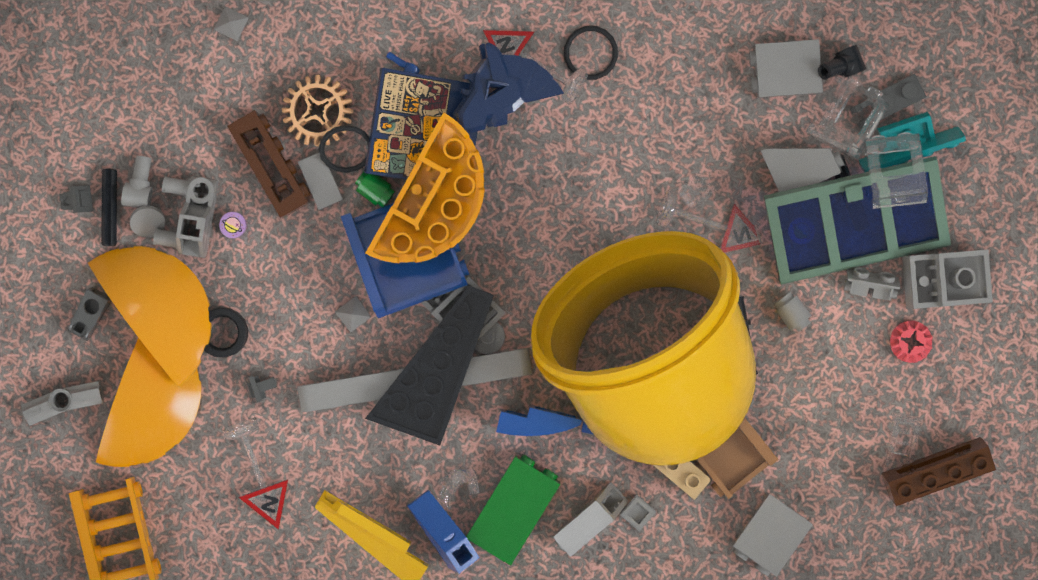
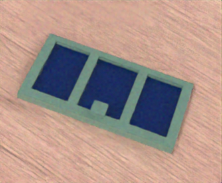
(837, 229)

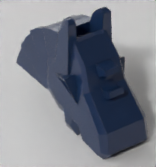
(515, 82)

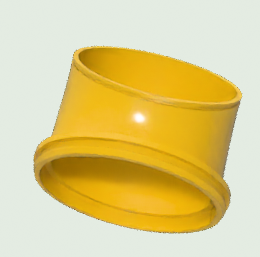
(671, 402)

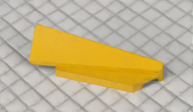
(373, 536)

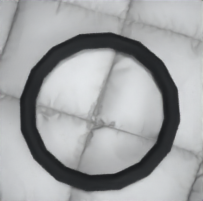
(599, 30)
(330, 133)

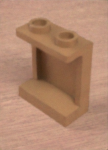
(736, 460)

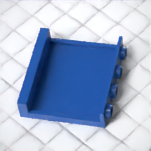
(400, 284)

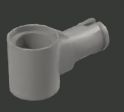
(138, 190)

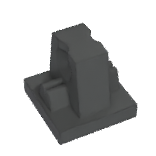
(77, 199)
(256, 387)

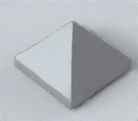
(231, 23)
(353, 314)

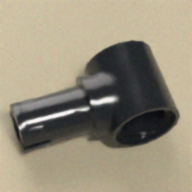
(844, 63)

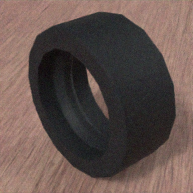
(242, 333)

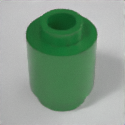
(374, 189)

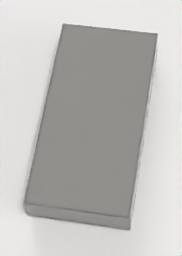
(320, 181)

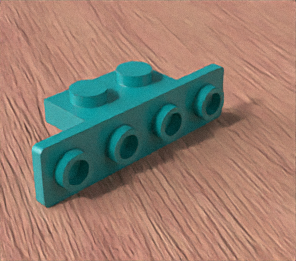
(930, 142)

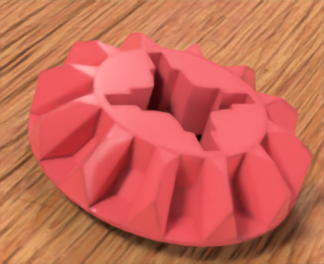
(906, 330)

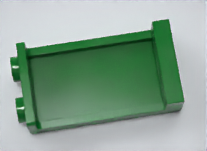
(513, 509)

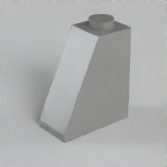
(801, 166)
(590, 519)

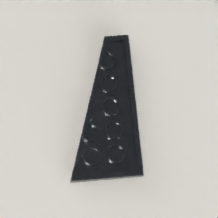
(430, 383)

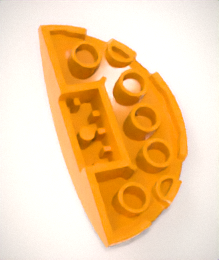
(436, 200)
(160, 304)
(147, 412)

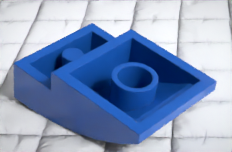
(536, 423)

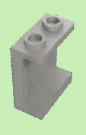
(786, 68)
(771, 535)

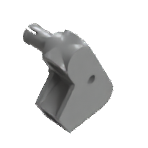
(194, 209)

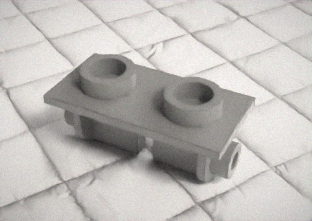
(884, 285)

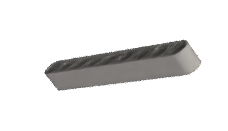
(373, 386)

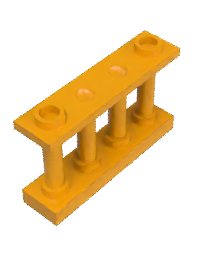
(89, 528)

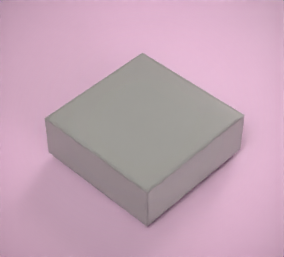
(637, 512)

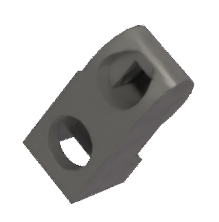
(89, 313)

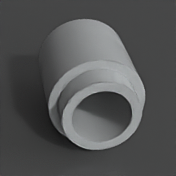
(793, 312)

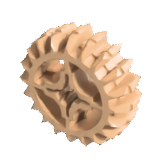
(327, 103)

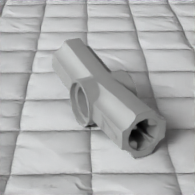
(47, 405)

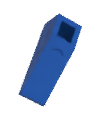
(443, 533)

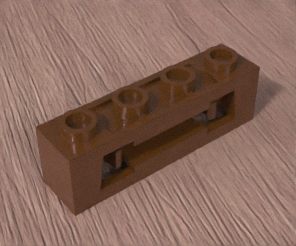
(248, 125)
(938, 471)

